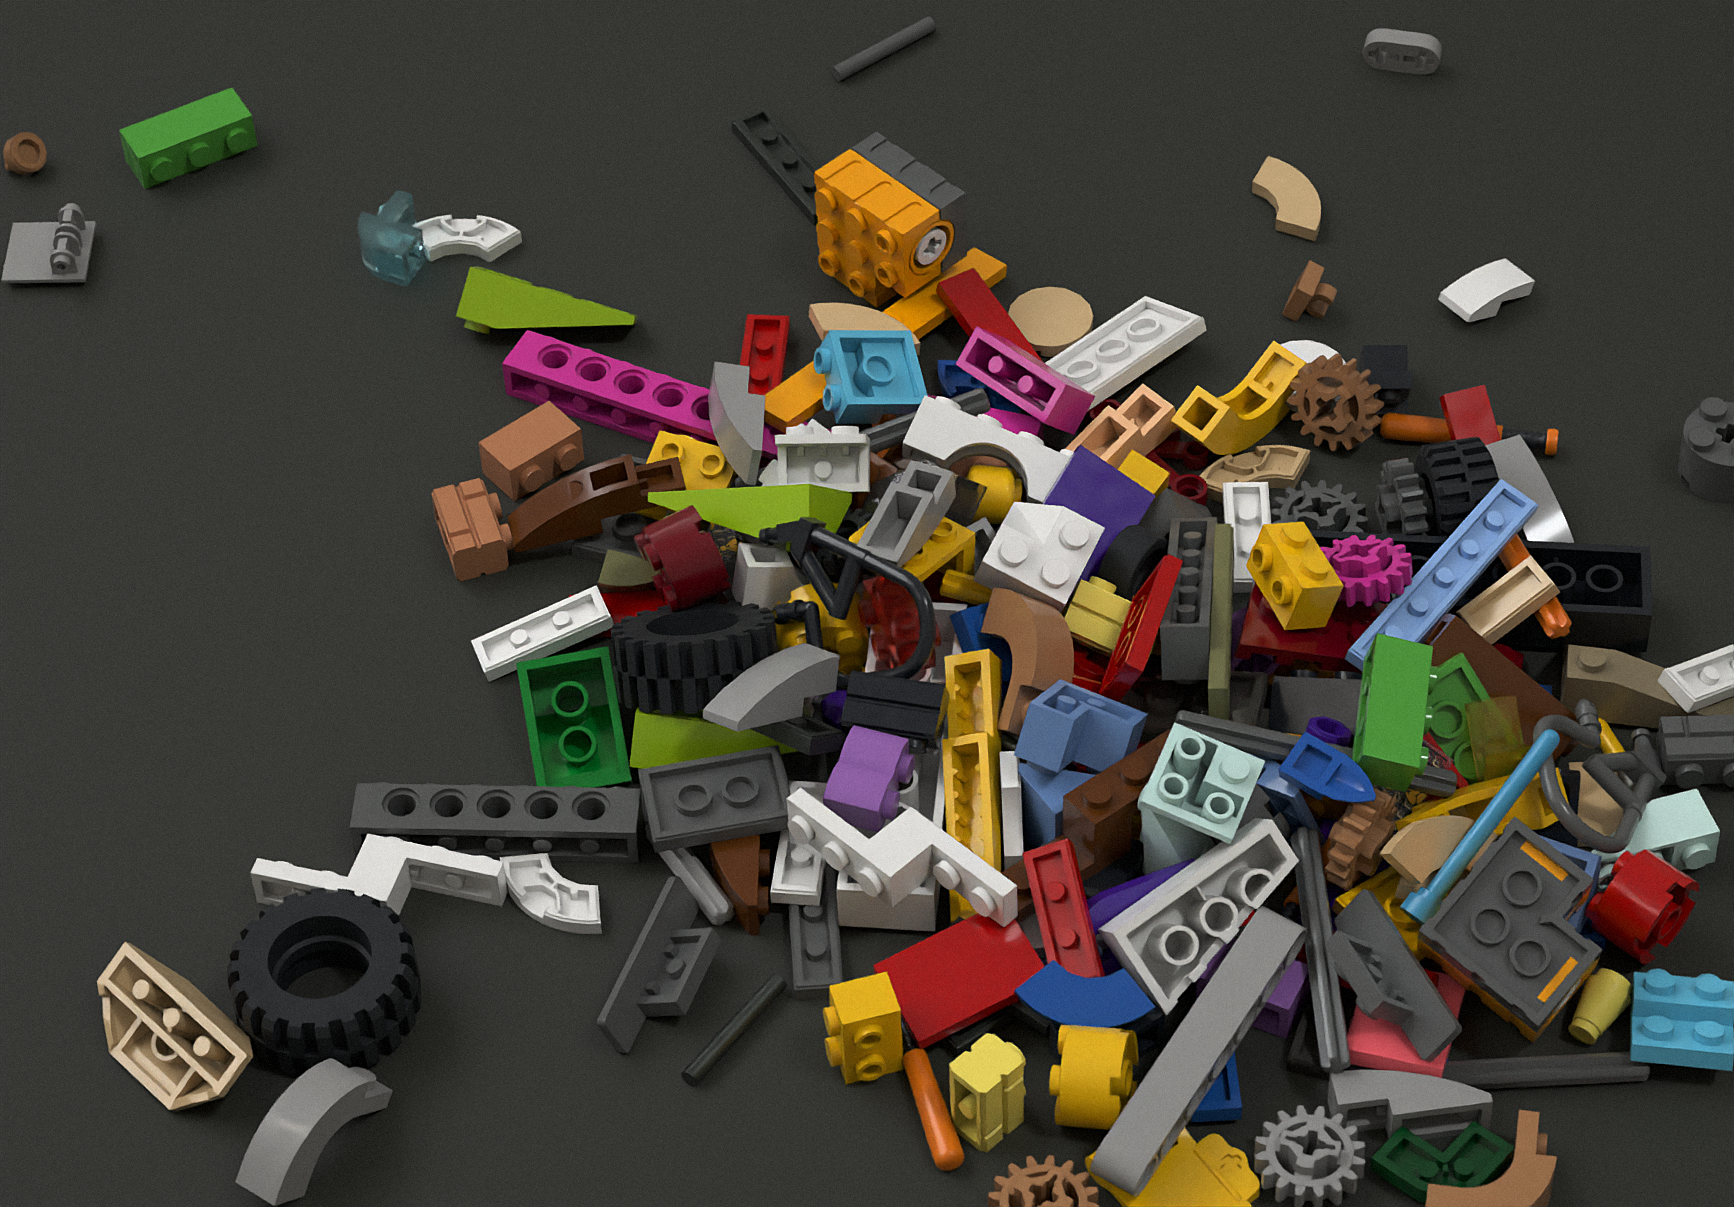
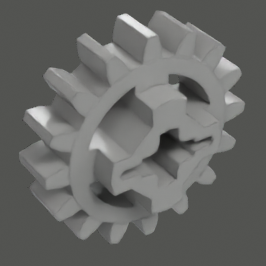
(1309, 1157)

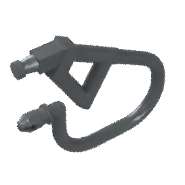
(1639, 766)

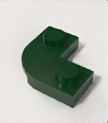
(1468, 1162)

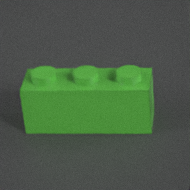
(188, 138)
(1394, 711)

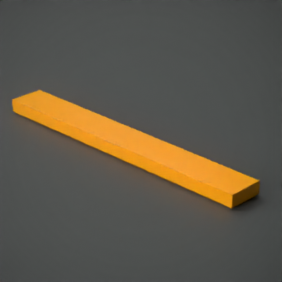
(920, 312)

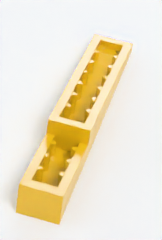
(973, 760)

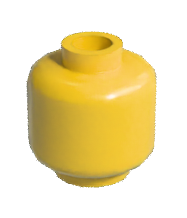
(1000, 494)

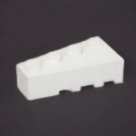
(1188, 918)

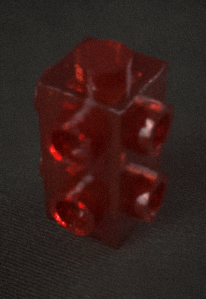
(893, 621)

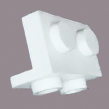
(825, 460)

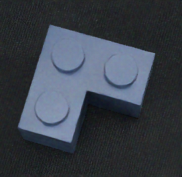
(1079, 727)

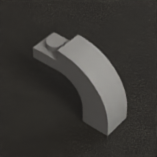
(302, 1124)

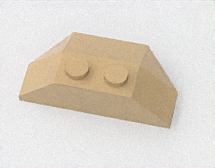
(169, 1032)

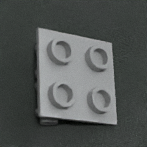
(50, 249)

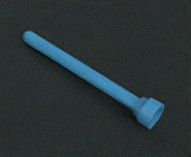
(1427, 901)

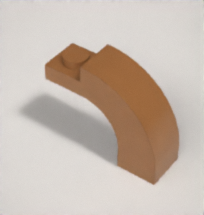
(1039, 650)
(1523, 1185)

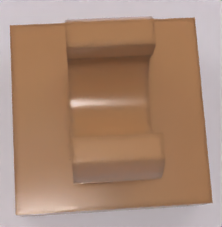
(1309, 294)

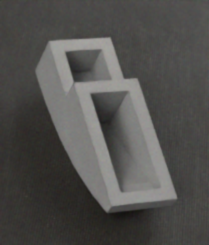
(737, 419)
(1521, 470)
(909, 513)
(774, 688)
(1416, 1101)

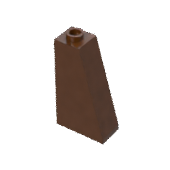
(1498, 677)

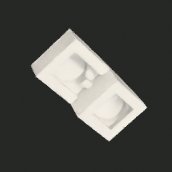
(1483, 290)

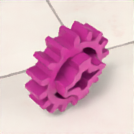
(1369, 568)

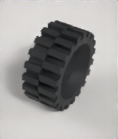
(688, 655)

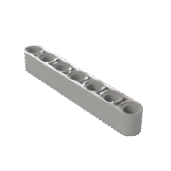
(1198, 1051)

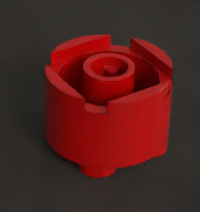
(1642, 904)

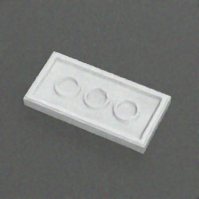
(1127, 346)

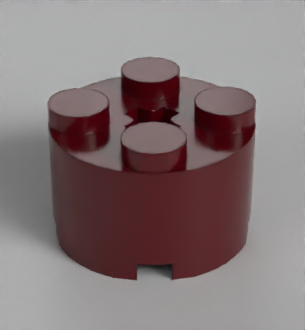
(685, 560)

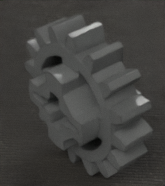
(1402, 500)
(1320, 508)

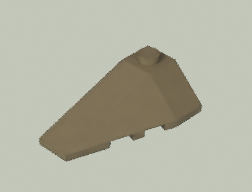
(1622, 688)

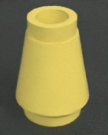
(1600, 1004)

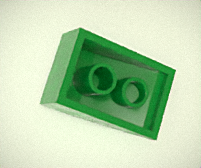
(574, 720)

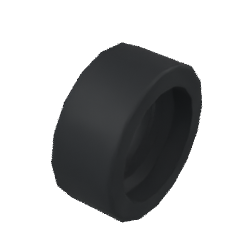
(1132, 559)

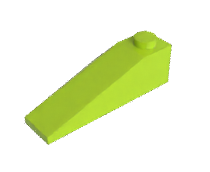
(510, 302)
(687, 737)

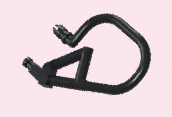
(806, 538)

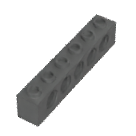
(1188, 613)
(504, 820)

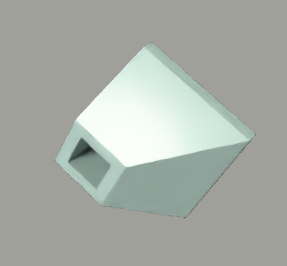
(1202, 783)

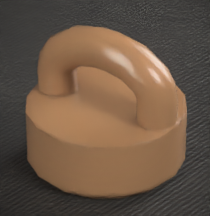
(24, 153)

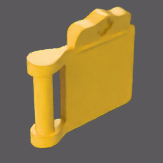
(1194, 1176)

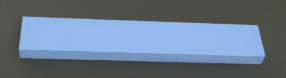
(1450, 569)

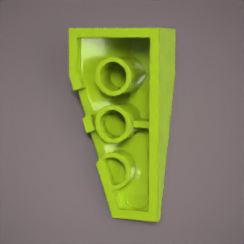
(762, 506)

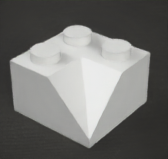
(1039, 552)

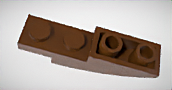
(579, 501)
(739, 872)

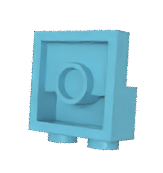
(869, 374)
(1682, 1020)

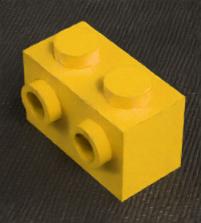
(1294, 575)
(864, 1028)

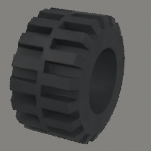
(1455, 479)

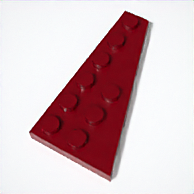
(1324, 646)

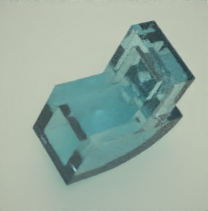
(390, 243)

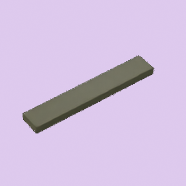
(1221, 622)

